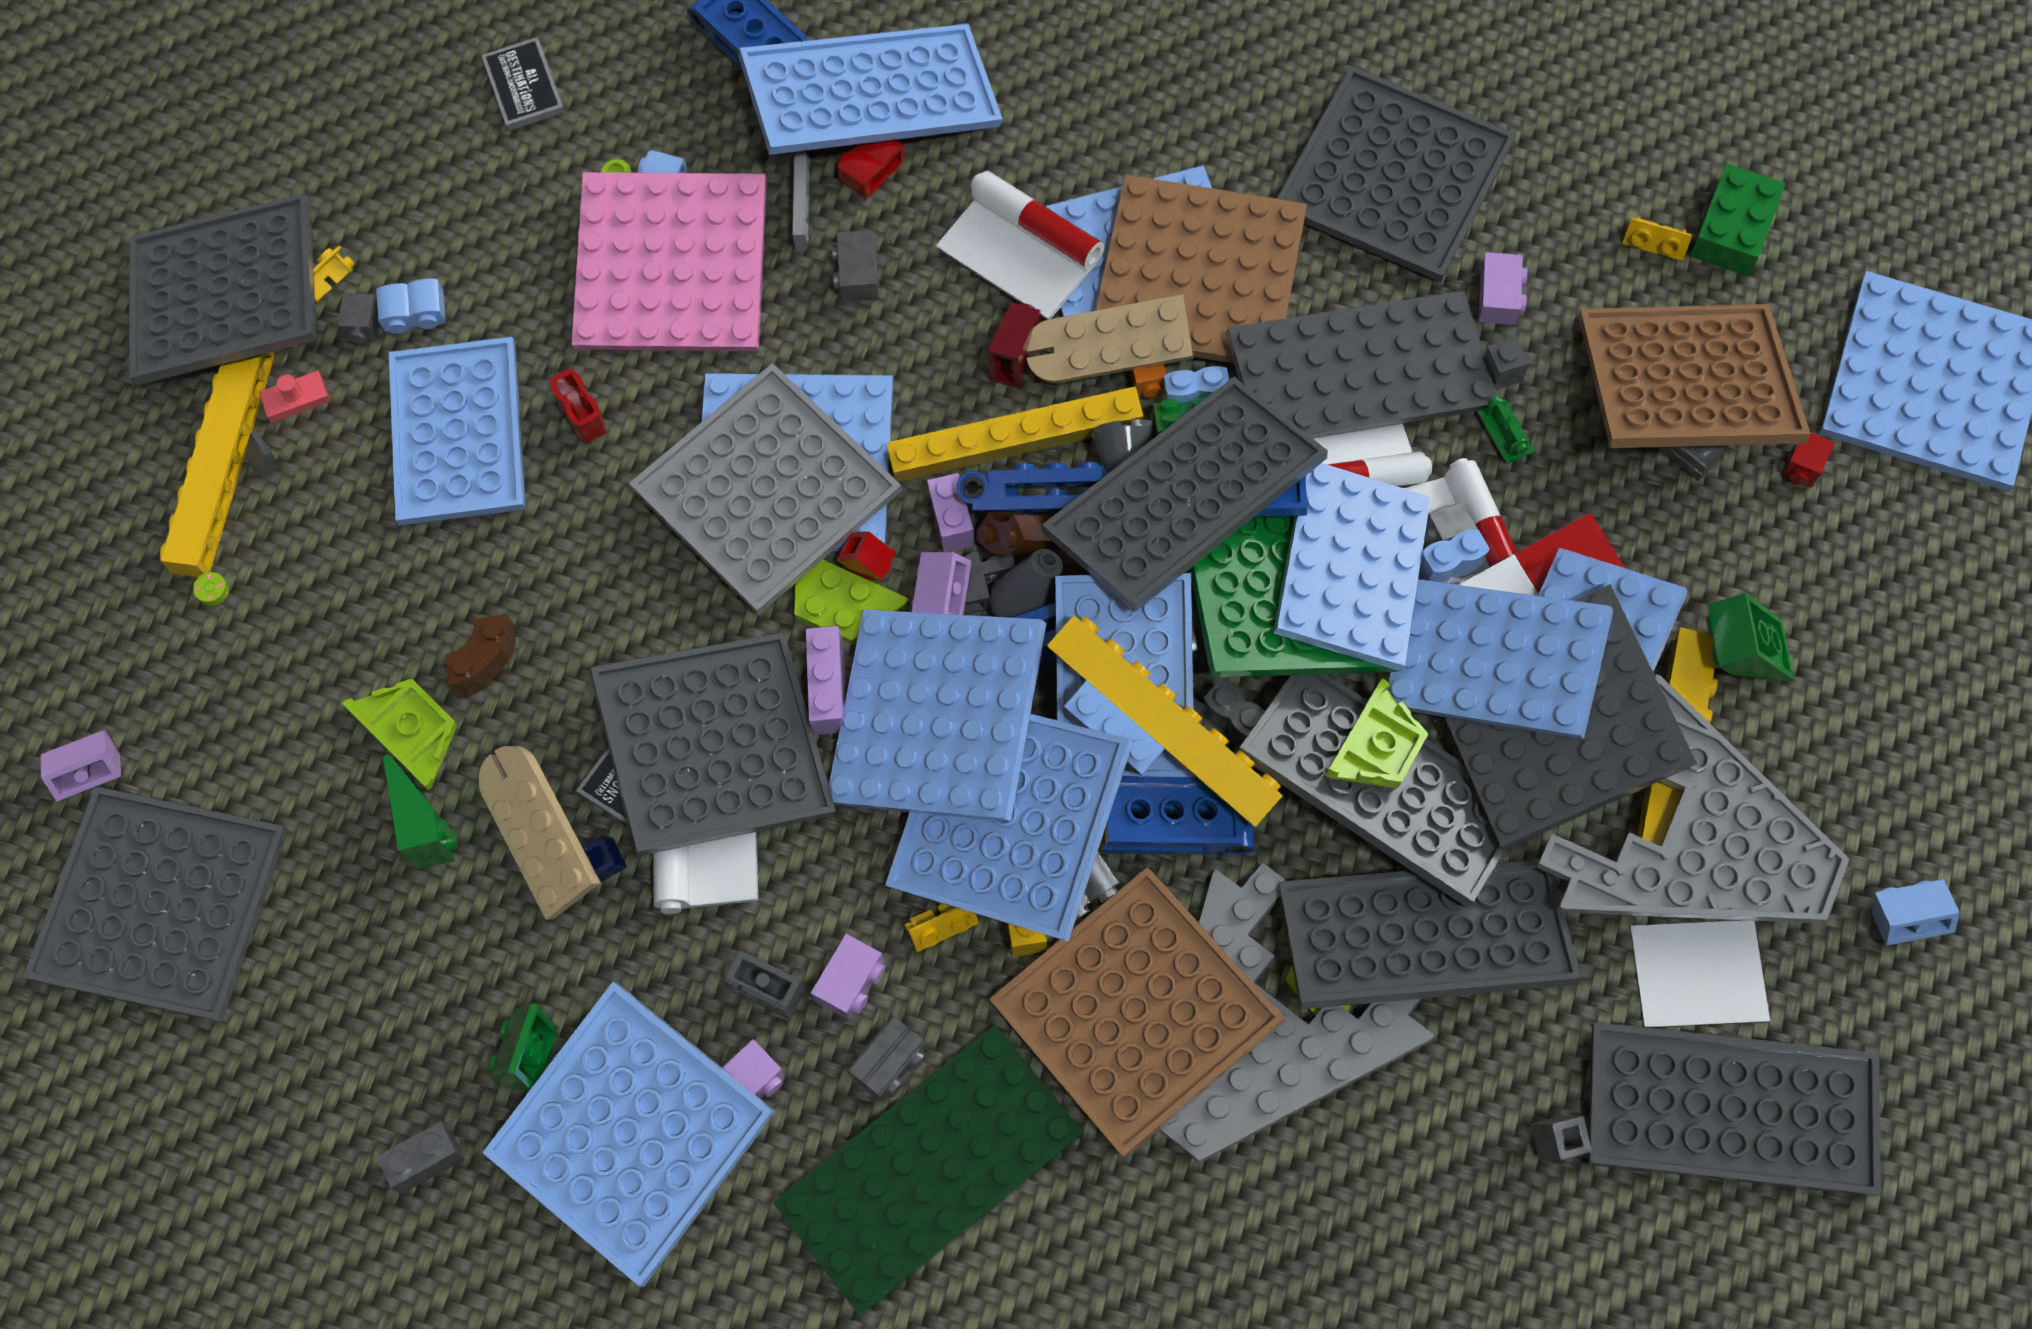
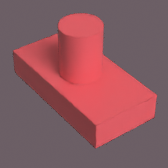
(294, 395)

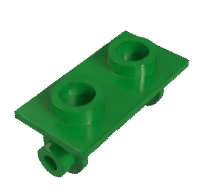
(1505, 430)

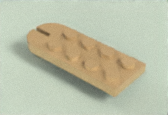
(1111, 340)
(536, 830)

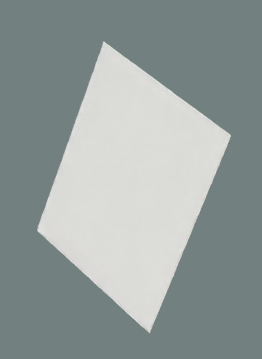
(1699, 973)

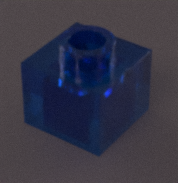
(605, 848)

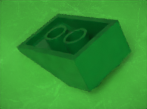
(1749, 639)
(419, 830)
(524, 1048)

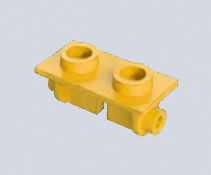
(1657, 238)
(331, 266)
(930, 930)

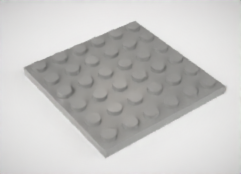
(765, 488)

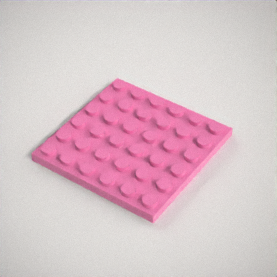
(669, 262)

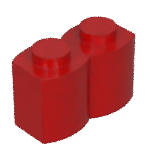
(870, 165)
(578, 405)

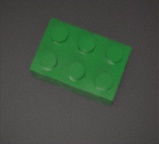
(1737, 219)

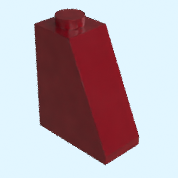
(1009, 346)

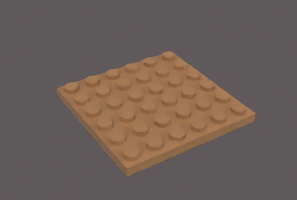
(1215, 246)
(1692, 376)
(1137, 1012)

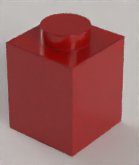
(1808, 460)
(866, 555)

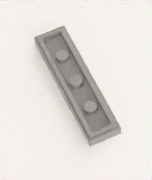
(801, 199)

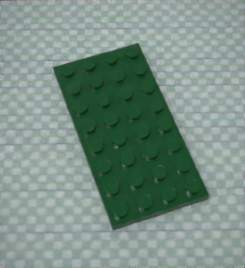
(927, 1170)

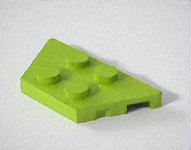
(838, 597)
(407, 726)
(1380, 743)

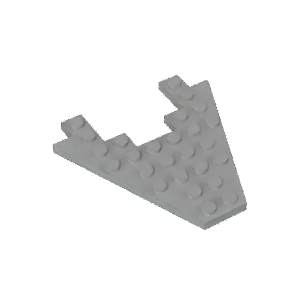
(1726, 854)
(1297, 1060)

